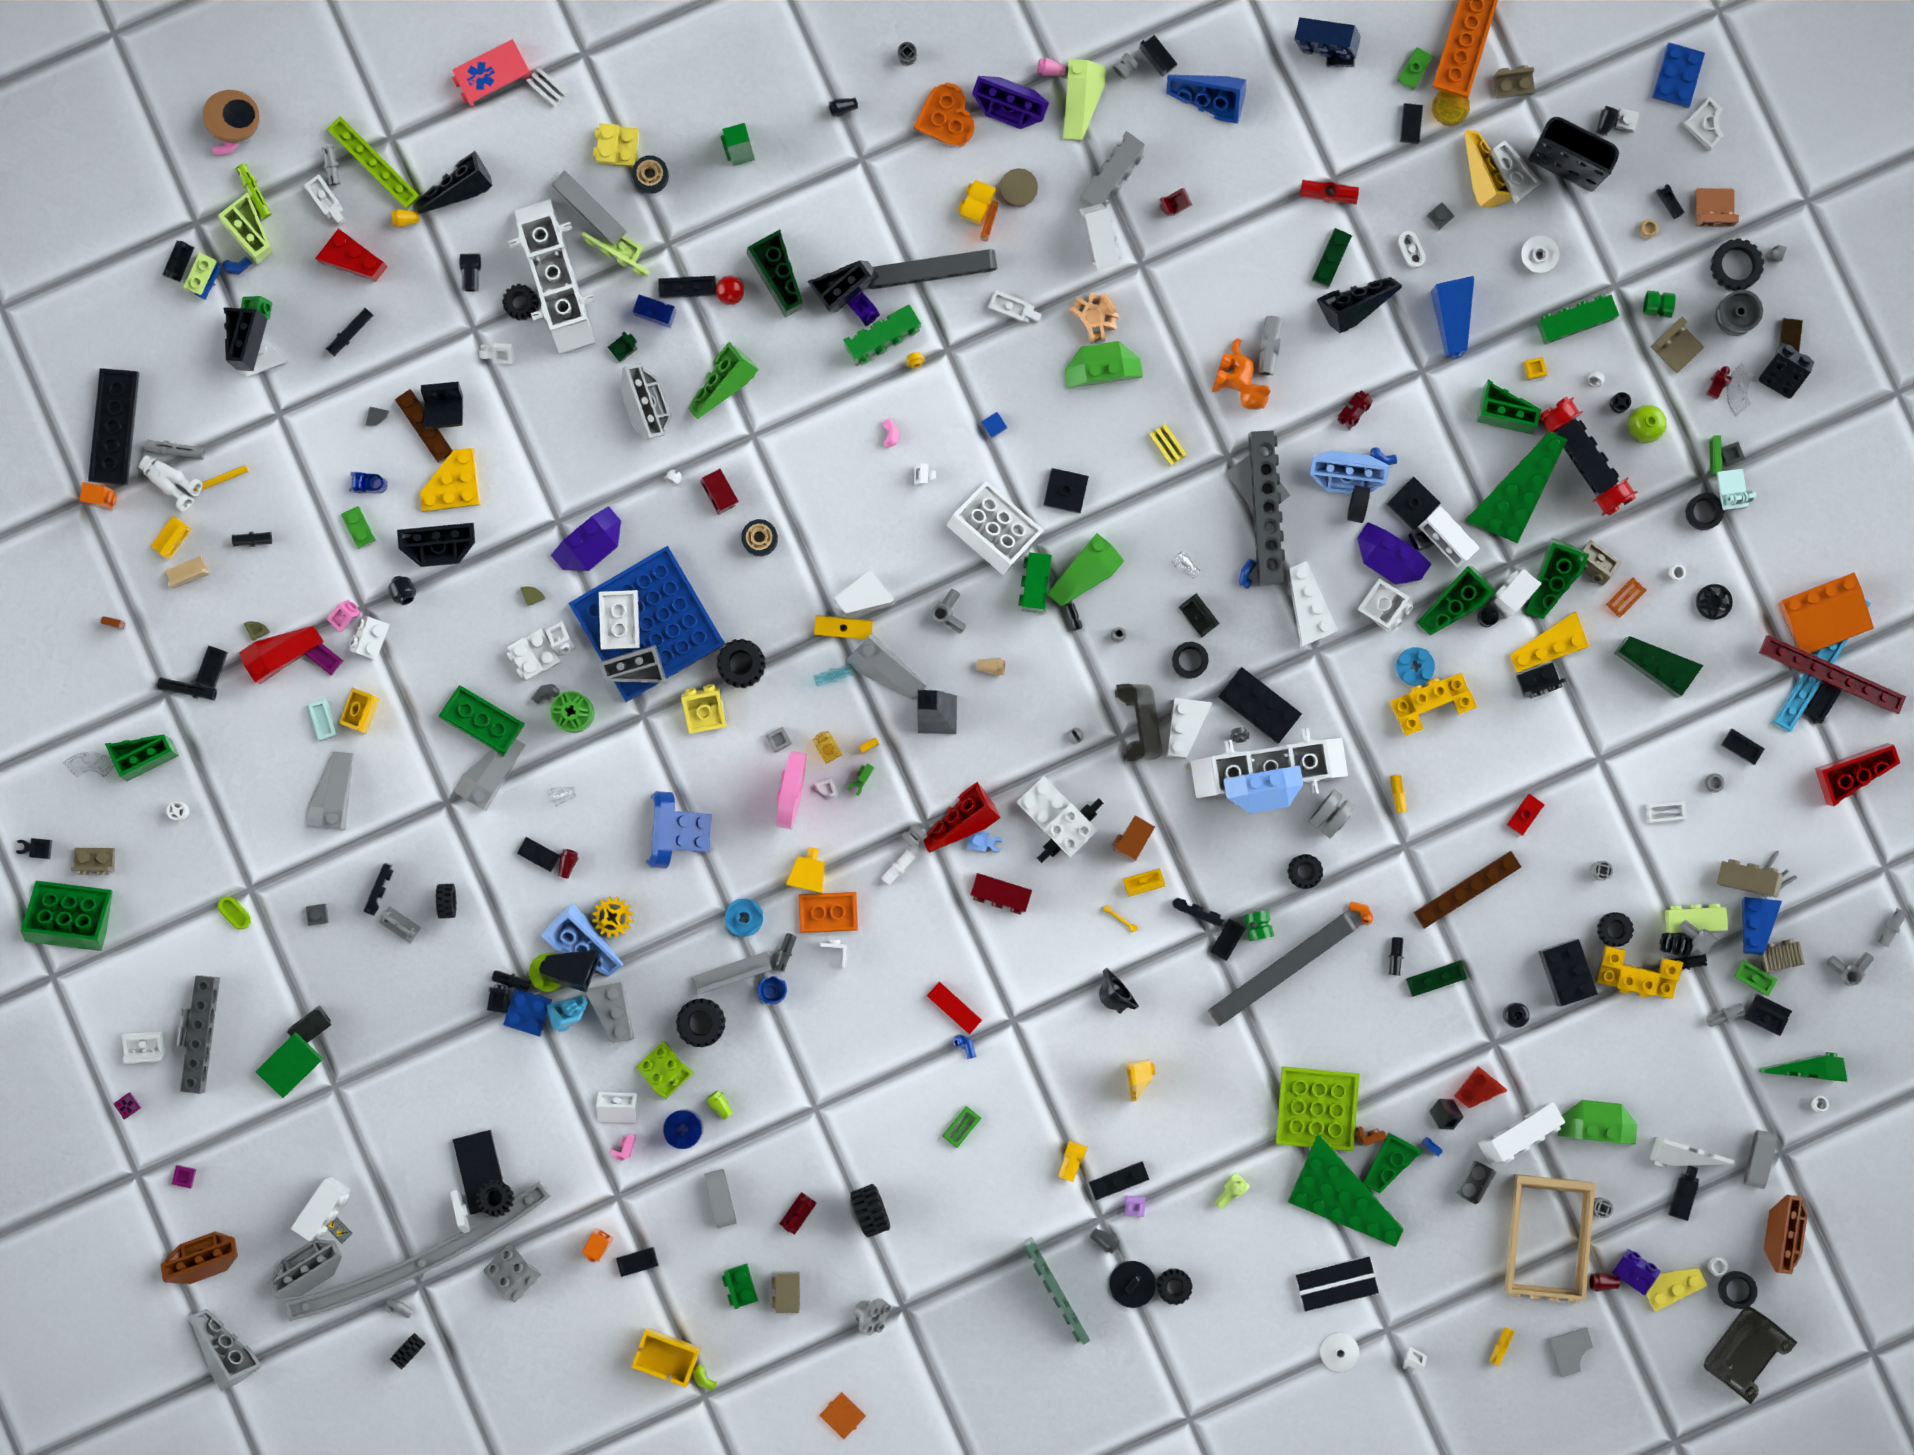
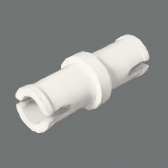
(898, 867)

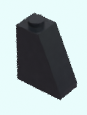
(570, 969)

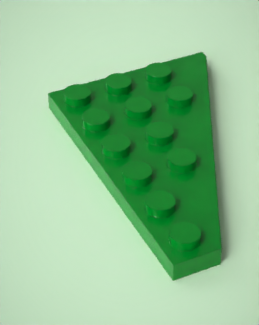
(1336, 1193)

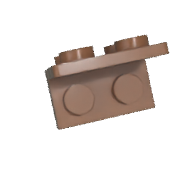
(1715, 208)

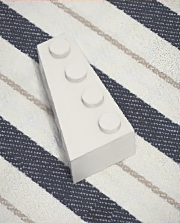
(1309, 606)

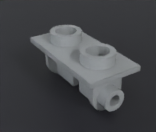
(399, 924)

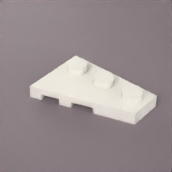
(1514, 171)

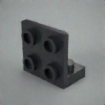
(442, 405)
(1539, 679)

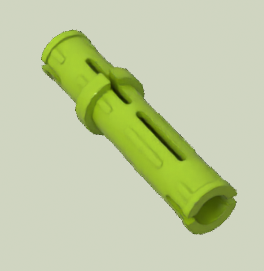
(249, 183)

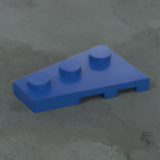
(1758, 922)

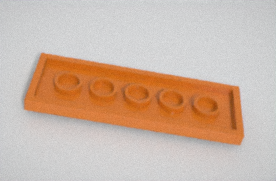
(1464, 46)

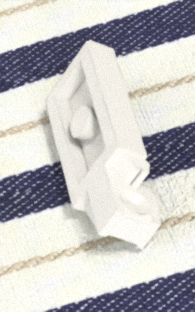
(325, 199)
(1013, 307)

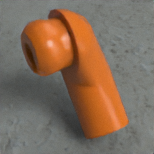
(1363, 911)

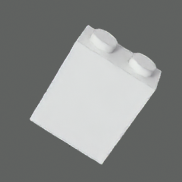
(863, 596)

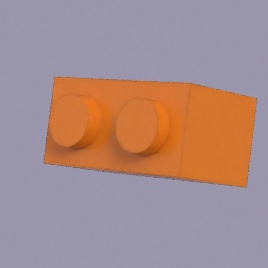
(97, 496)
(597, 1245)

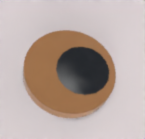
(231, 116)

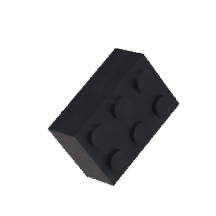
(1568, 972)

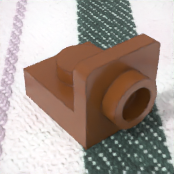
(1372, 1137)

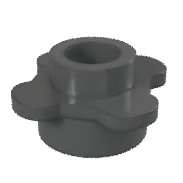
(1239, 735)

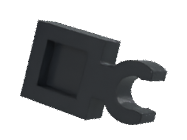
(37, 848)

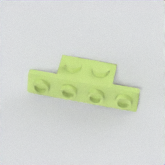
(624, 251)

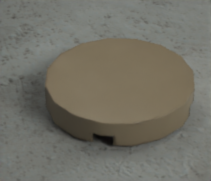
(1019, 187)

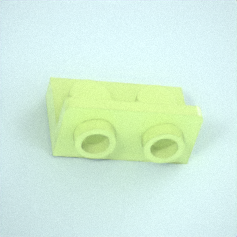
(199, 274)

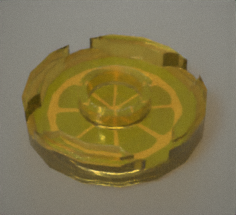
(1450, 109)

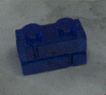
(654, 311)

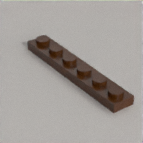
(1467, 889)

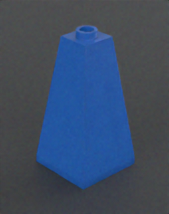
(1453, 313)

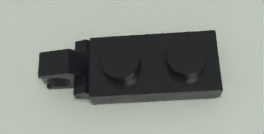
(378, 889)
(1684, 1194)

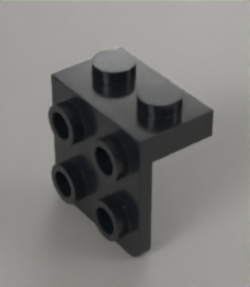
(1786, 371)

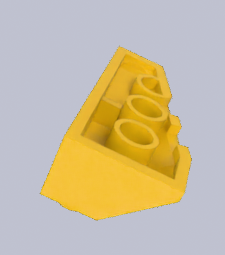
(1485, 176)
(1139, 1077)

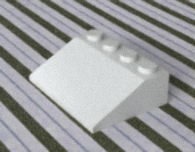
(994, 527)

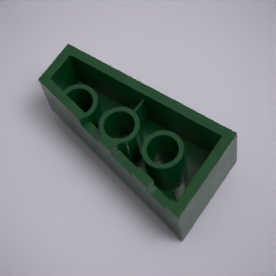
(775, 270)
(1659, 665)

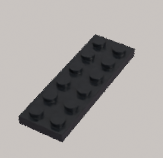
(113, 426)

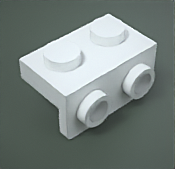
(369, 637)
(143, 1047)

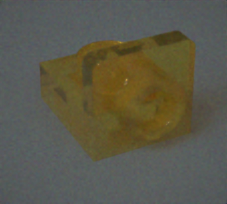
(827, 746)

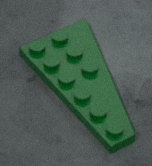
(1515, 497)

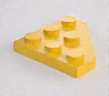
(452, 484)

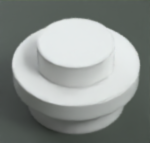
(1718, 1266)

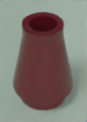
(568, 859)
(1603, 1282)

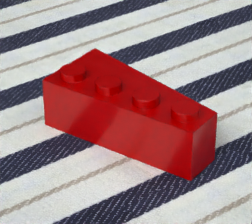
(1851, 773)

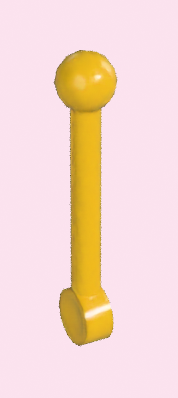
(1133, 928)

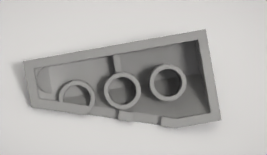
(883, 666)

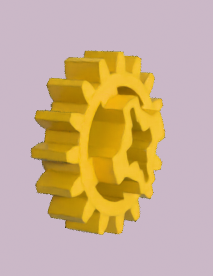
(605, 922)

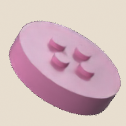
(790, 793)

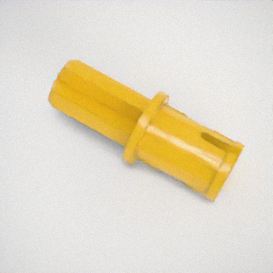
(1398, 793)
(1501, 1346)

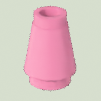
(1048, 67)

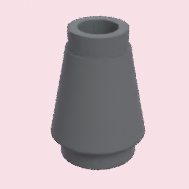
(1105, 1240)

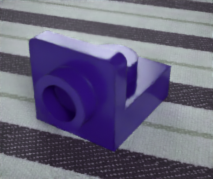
(864, 309)

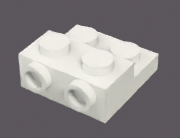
(1386, 606)
(533, 655)

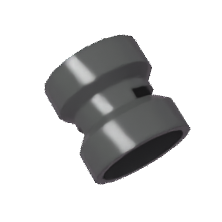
(909, 56)

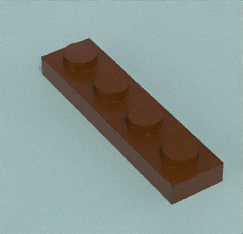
(431, 437)

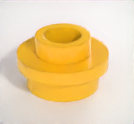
(915, 360)

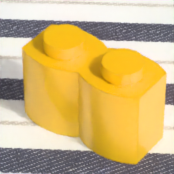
(977, 202)

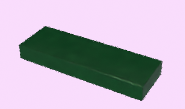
(1436, 978)

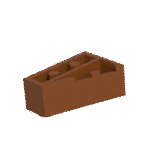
(1133, 838)

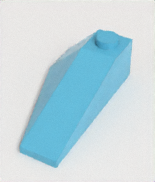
(566, 1012)

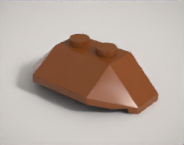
(1786, 1233)
(199, 1259)

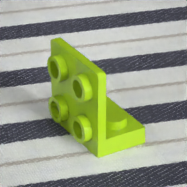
(664, 1070)

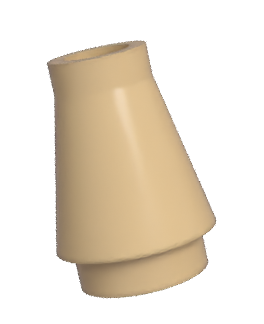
(991, 666)

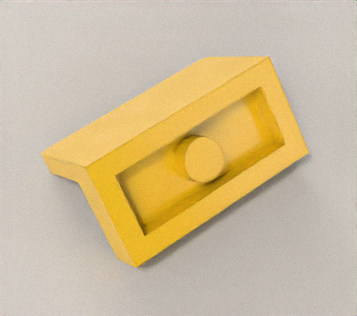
(171, 537)

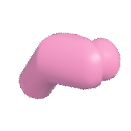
(224, 149)
(893, 433)

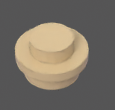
(1648, 228)

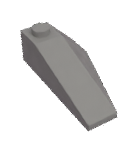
(486, 777)
(331, 797)
(225, 1355)

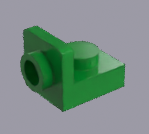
(257, 302)

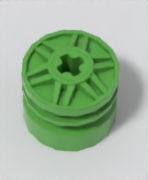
(574, 723)

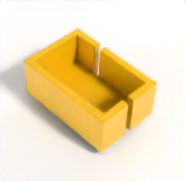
(666, 1356)

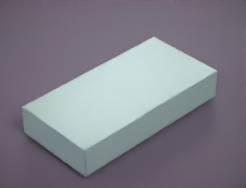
(322, 720)

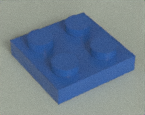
(527, 1012)

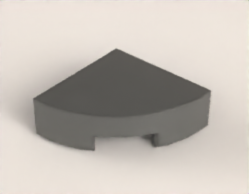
(376, 416)

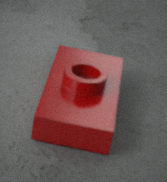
(1525, 814)

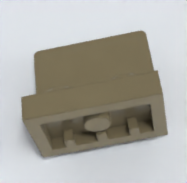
(1677, 346)

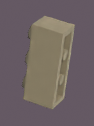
(1750, 878)

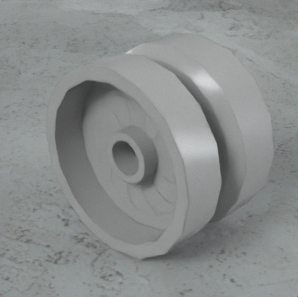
(1330, 812)

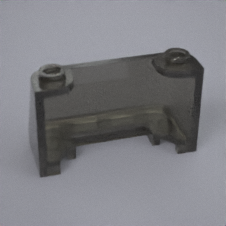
(1149, 745)
(1746, 1352)

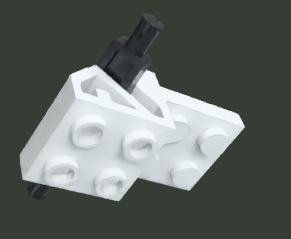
(1058, 818)

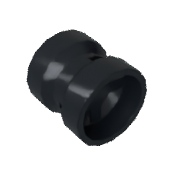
(1490, 615)

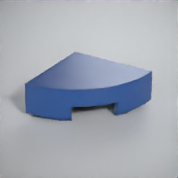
(1432, 1146)

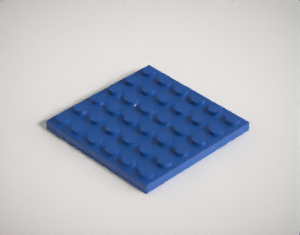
(668, 617)

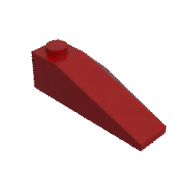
(275, 653)
(969, 815)

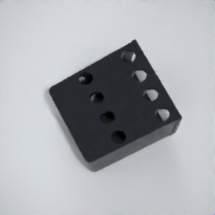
(1574, 153)

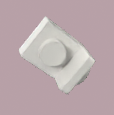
(560, 639)

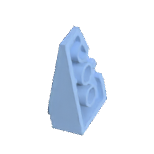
(575, 933)

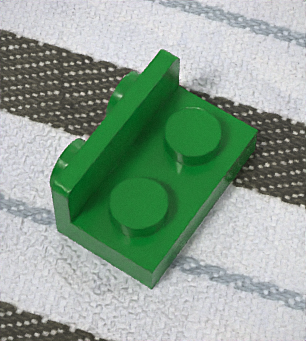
(740, 1286)

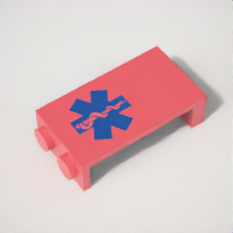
(490, 72)

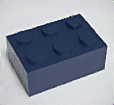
(1327, 38)

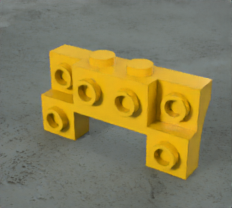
(1429, 697)
(1638, 979)

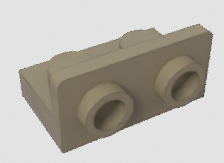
(1514, 82)
(1600, 563)
(94, 859)

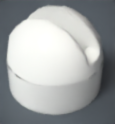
(1593, 382)
(673, 478)
(1680, 572)
(1824, 1104)

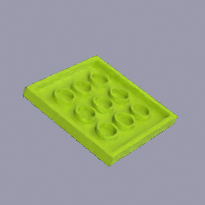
(1317, 1103)

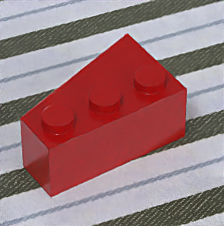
(350, 256)

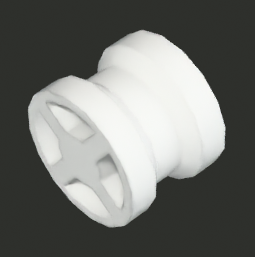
(174, 808)

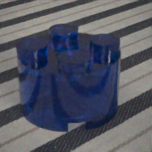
(674, 1135)

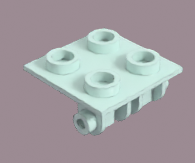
(1733, 489)

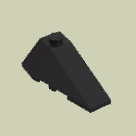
(1351, 307)

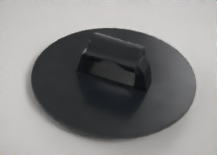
(1132, 1284)

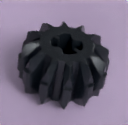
(1675, 944)

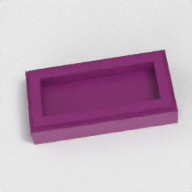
(325, 658)

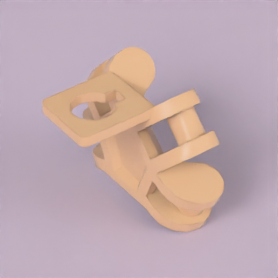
(1094, 314)

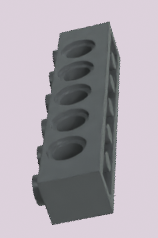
(200, 1034)

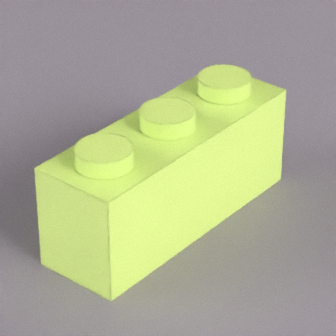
(1710, 918)

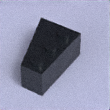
(843, 285)

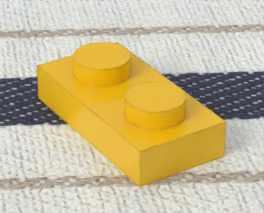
(1144, 882)

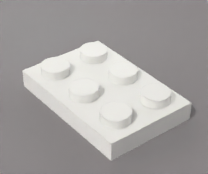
(619, 620)

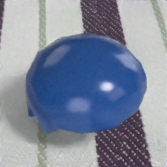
(772, 990)

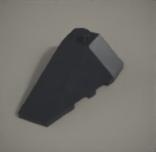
(462, 184)

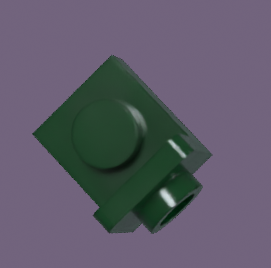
(623, 346)

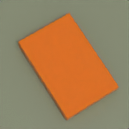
(828, 912)

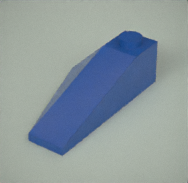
(1214, 94)

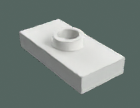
(461, 1211)

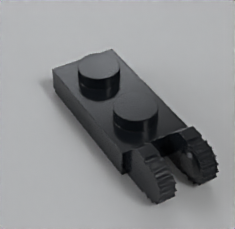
(1196, 911)

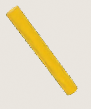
(224, 477)

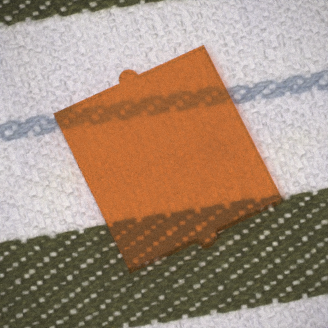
(842, 1415)

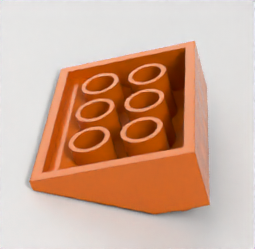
(1827, 614)

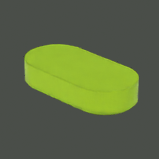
(234, 912)

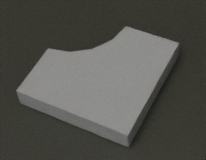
(1569, 1350)

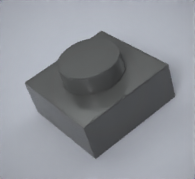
(1440, 216)
(1732, 454)
(317, 914)

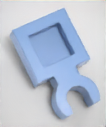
(980, 842)

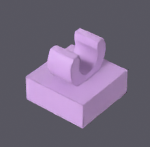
(1134, 1206)

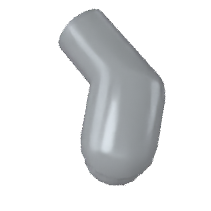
(399, 1306)

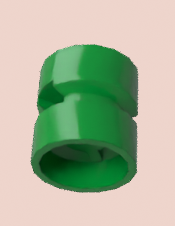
(1659, 304)
(1259, 925)

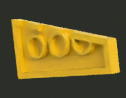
(1555, 642)

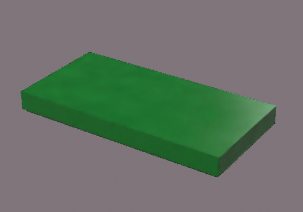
(481, 720)

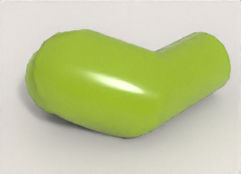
(701, 1379)

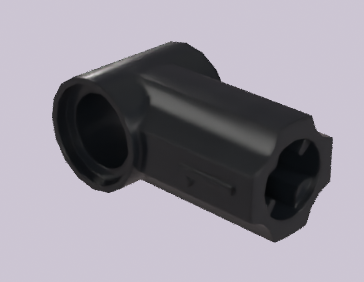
(470, 266)

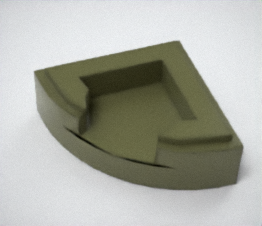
(532, 595)
(256, 629)

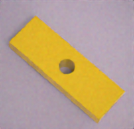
(831, 627)

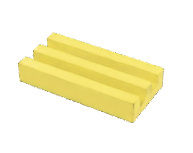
(1159, 431)

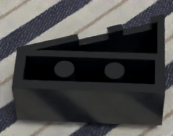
(244, 337)

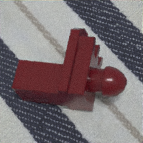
(1719, 381)

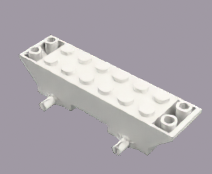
(554, 276)
(1316, 760)

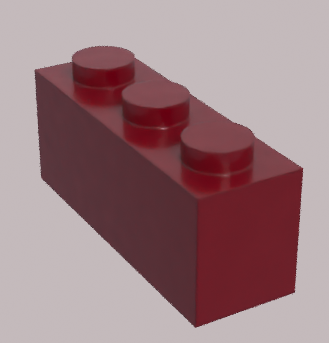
(1000, 893)

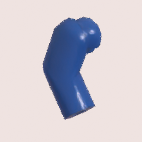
(235, 267)
(1389, 460)
(1245, 572)
(965, 1043)

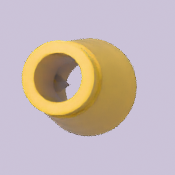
(404, 218)

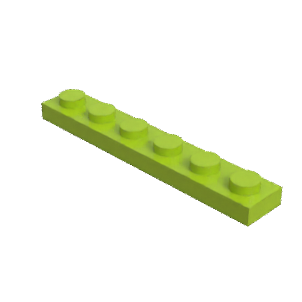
(373, 162)

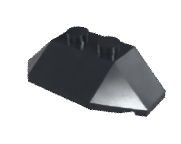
(437, 543)

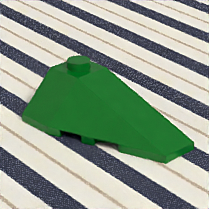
(1557, 573)
(1461, 598)

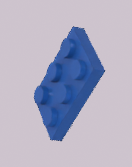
(1678, 75)

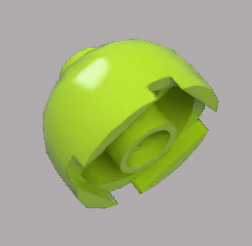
(1647, 424)

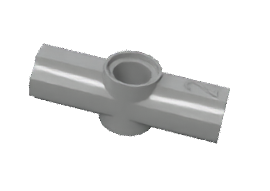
(1269, 345)

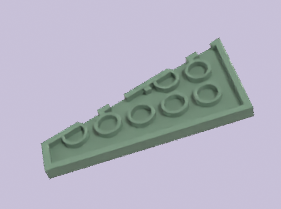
(1052, 1286)

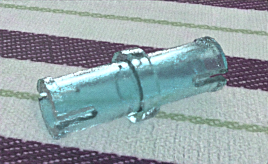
(833, 675)

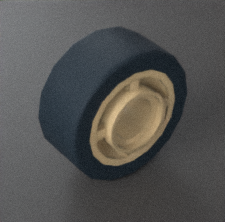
(647, 164)
(759, 548)

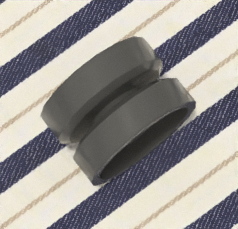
(1739, 323)

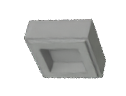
(778, 739)

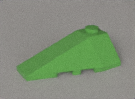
(728, 376)
(1091, 567)

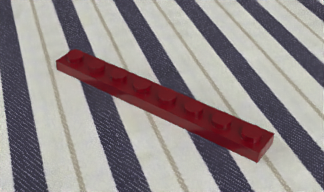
(1832, 674)

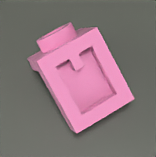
(343, 615)
(627, 1144)

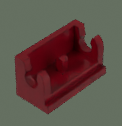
(719, 491)

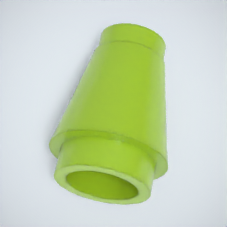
(719, 1104)

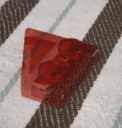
(1478, 1088)

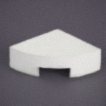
(827, 788)

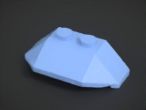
(1343, 470)
(1264, 789)

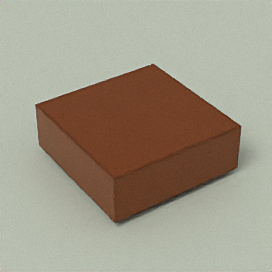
(112, 622)

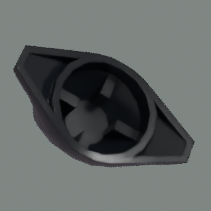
(1115, 994)

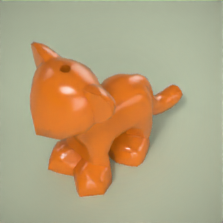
(1251, 395)

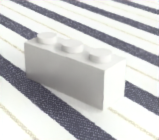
(1449, 537)

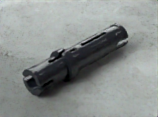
(348, 333)
(186, 688)

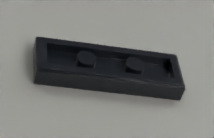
(687, 286)

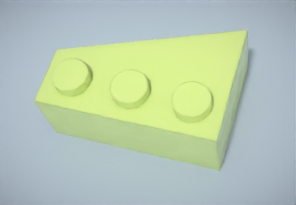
(244, 225)

